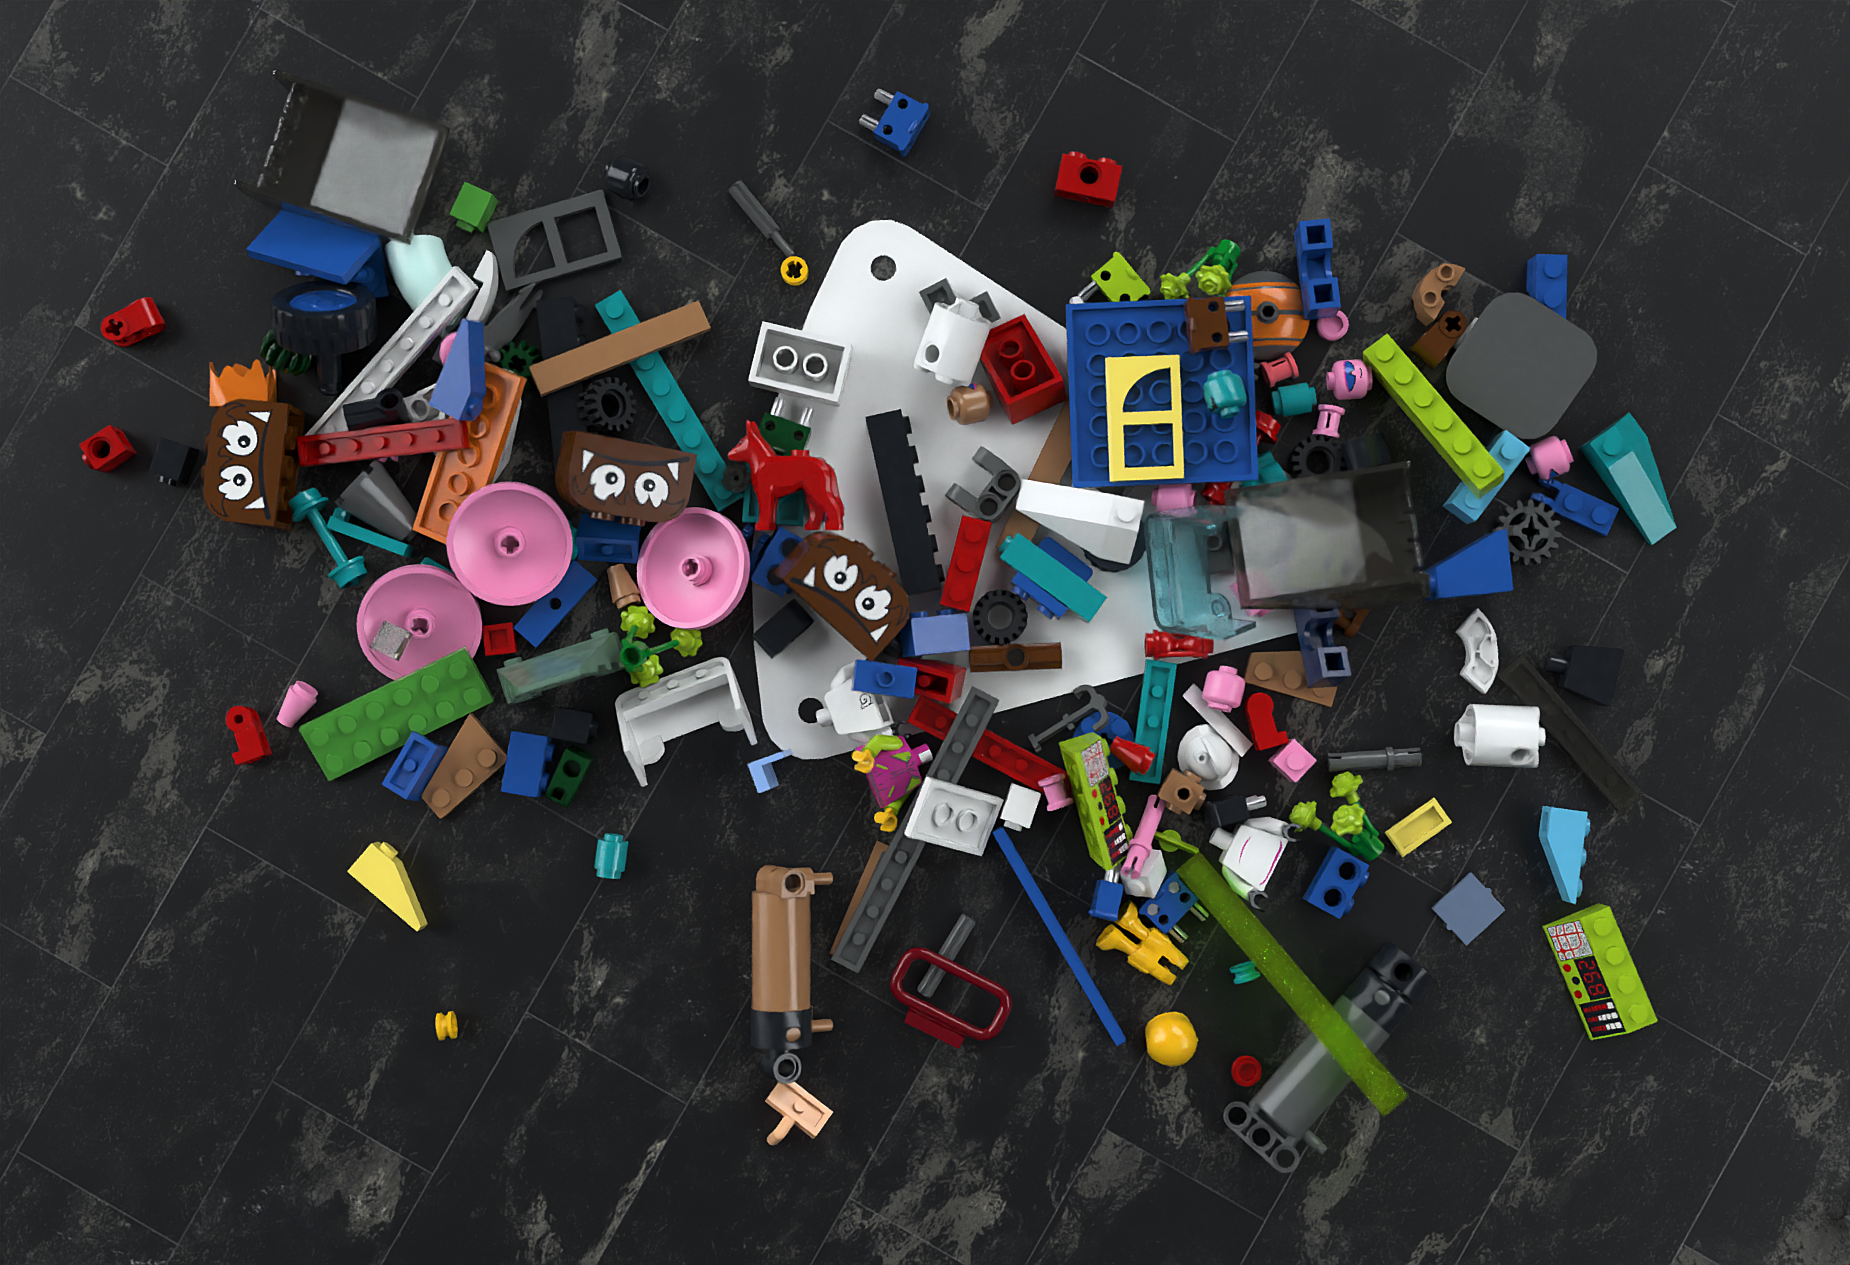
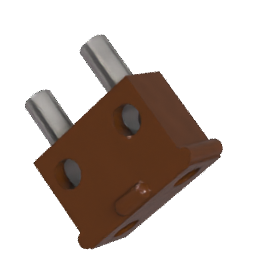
(1203, 324)

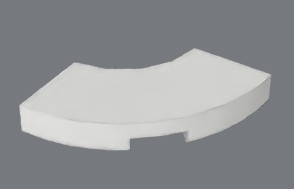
(1481, 651)

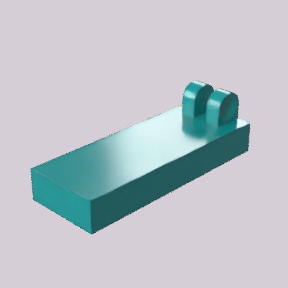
(340, 523)

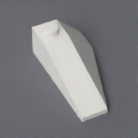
(1091, 519)

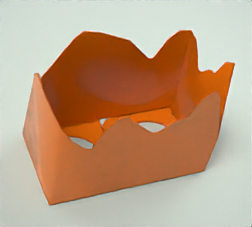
(242, 383)

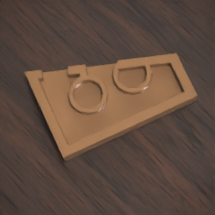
(1285, 674)
(465, 767)

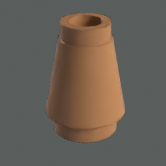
(622, 588)

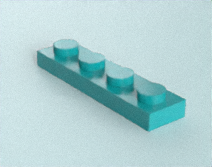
(1154, 715)

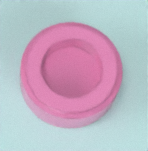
(1333, 328)

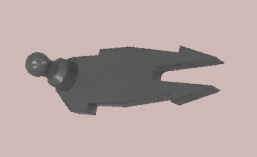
(508, 323)

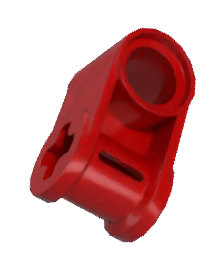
(137, 322)

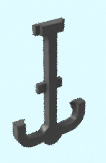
(1096, 703)

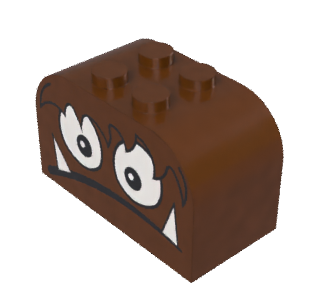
(253, 463)
(623, 478)
(847, 589)

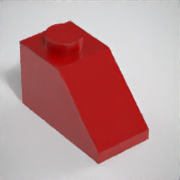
(936, 678)

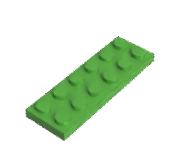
(392, 712)

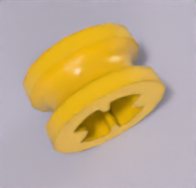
(803, 271)
(446, 1025)

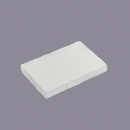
(953, 816)

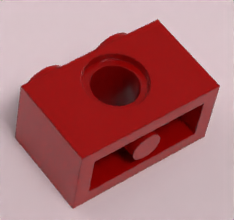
(1071, 186)

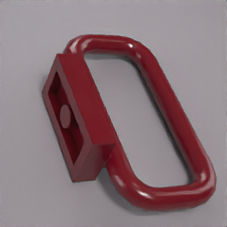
(937, 1021)

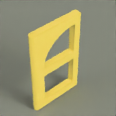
(1120, 377)

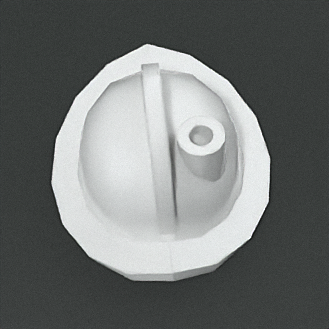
(1208, 756)

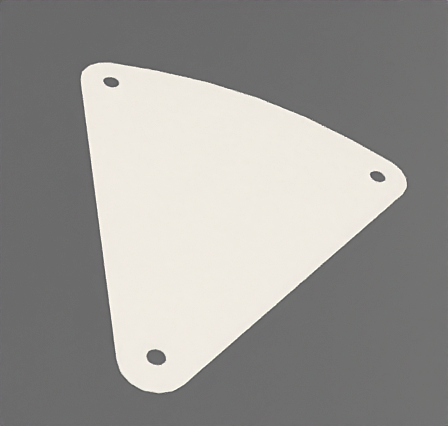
(886, 331)

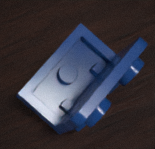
(1047, 604)

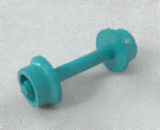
(307, 505)

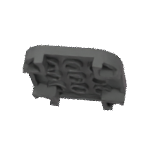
(1521, 365)

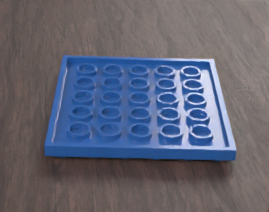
(1212, 446)

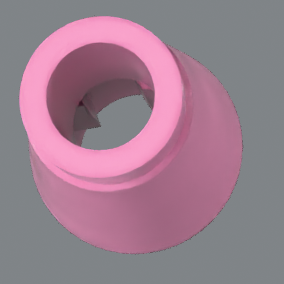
(296, 703)

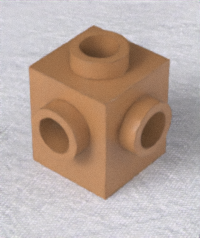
(1173, 783)

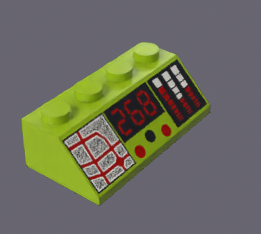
(1096, 798)
(1600, 972)

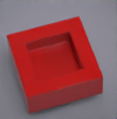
(499, 639)

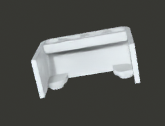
(677, 707)

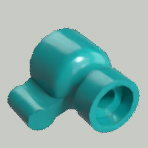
(1268, 471)

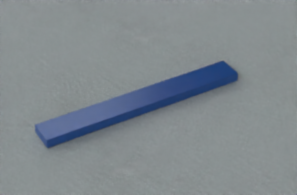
(1059, 935)

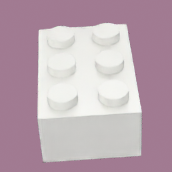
(800, 364)

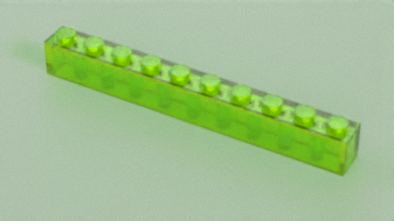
(1292, 984)

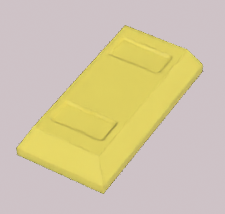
(1418, 827)

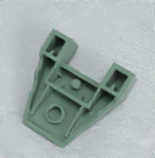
(530, 677)

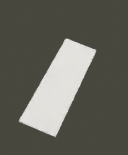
(1218, 721)

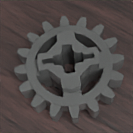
(1529, 520)

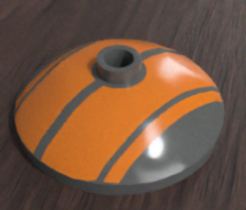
(1287, 325)

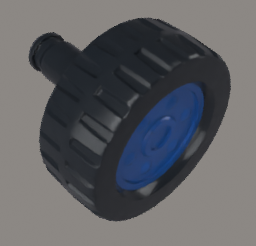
(324, 322)

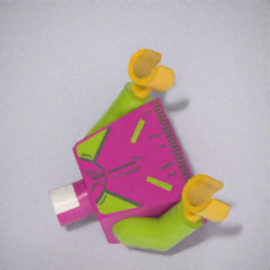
(891, 773)

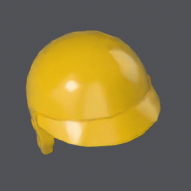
(1170, 1039)

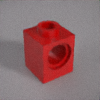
(119, 449)

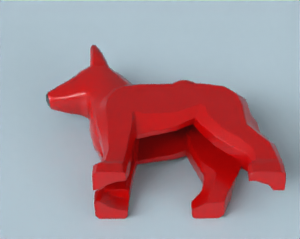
(784, 475)

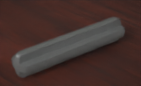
(949, 950)

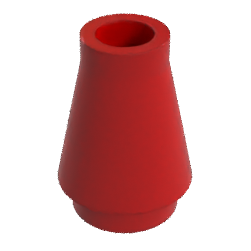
(1133, 755)

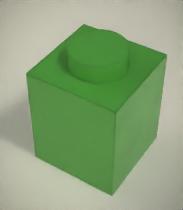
(473, 208)

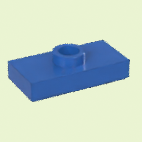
(884, 679)

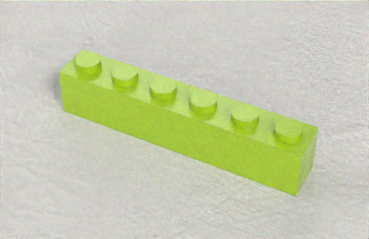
(1433, 416)

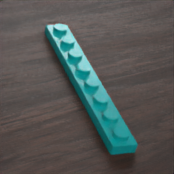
(672, 406)

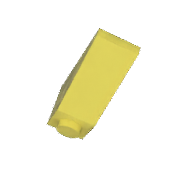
(387, 879)

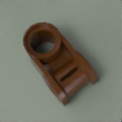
(1437, 341)

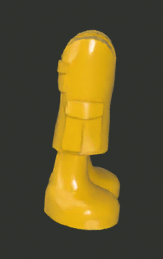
(1150, 949)

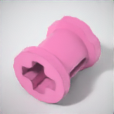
(1325, 412)
(1055, 792)

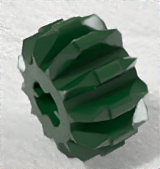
(523, 353)
(283, 359)

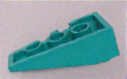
(1630, 472)

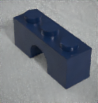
(1322, 661)

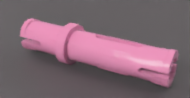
(1140, 846)

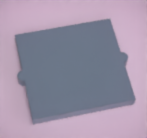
(1468, 908)

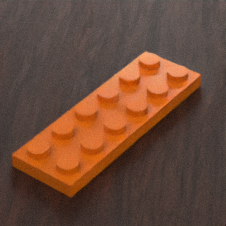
(466, 470)

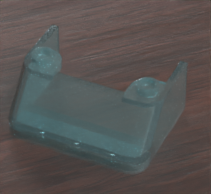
(1181, 572)

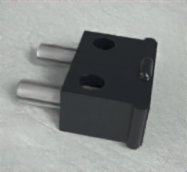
(1229, 809)

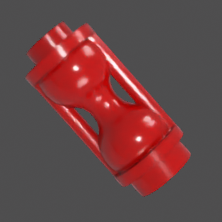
(1167, 644)

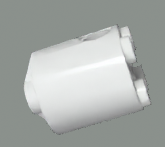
(953, 342)
(1500, 735)

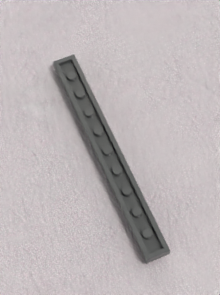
(905, 850)

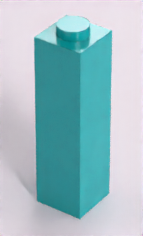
(1051, 576)

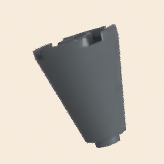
(379, 503)

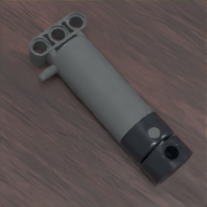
(1312, 1076)

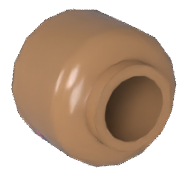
(969, 404)

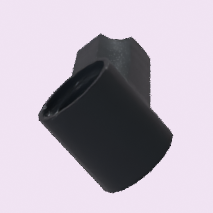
(385, 409)

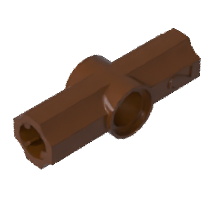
(1036, 657)

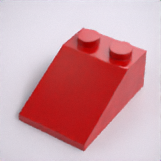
(1021, 370)

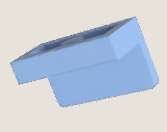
(763, 772)

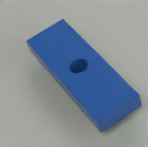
(542, 617)

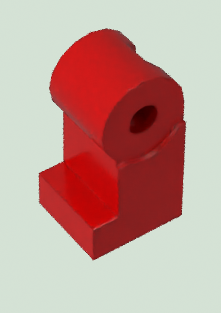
(1258, 712)
(248, 734)

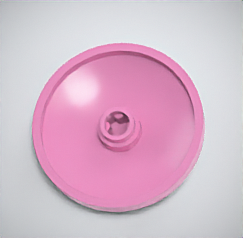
(509, 543)
(693, 569)
(429, 606)

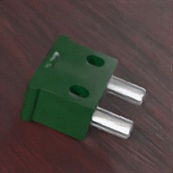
(783, 435)

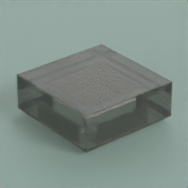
(391, 640)

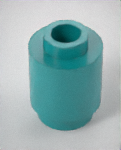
(1293, 399)
(611, 856)

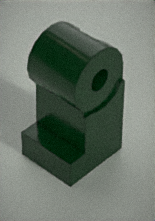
(569, 776)

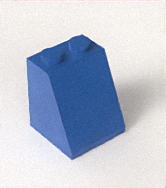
(1473, 570)

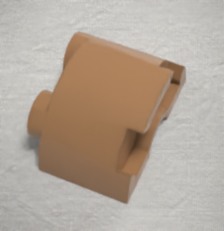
(1428, 291)

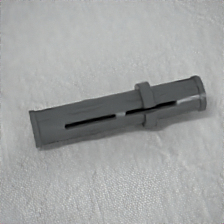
(1379, 759)

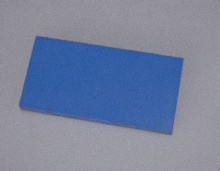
(313, 247)

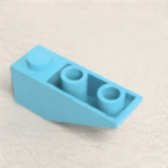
(1563, 841)

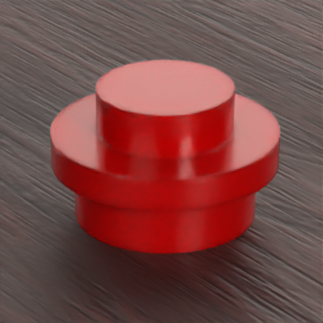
(1246, 1071)

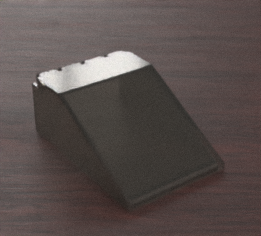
(349, 161)
(1328, 541)

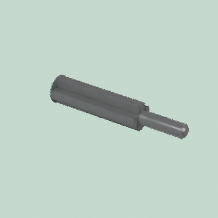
(759, 216)

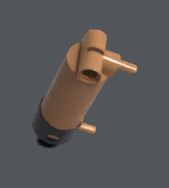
(781, 968)

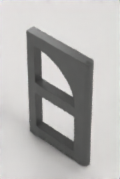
(510, 230)

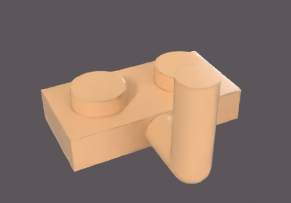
(798, 1109)

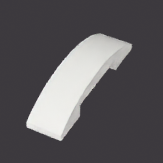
(488, 276)

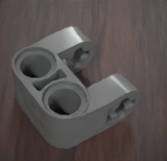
(992, 491)

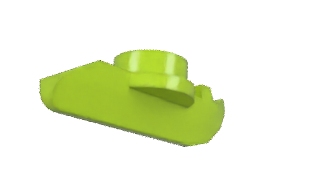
(1171, 841)

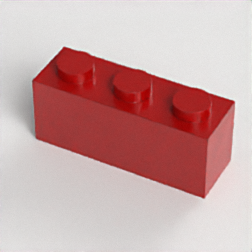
(965, 564)

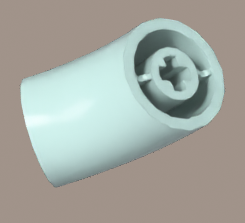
(419, 270)

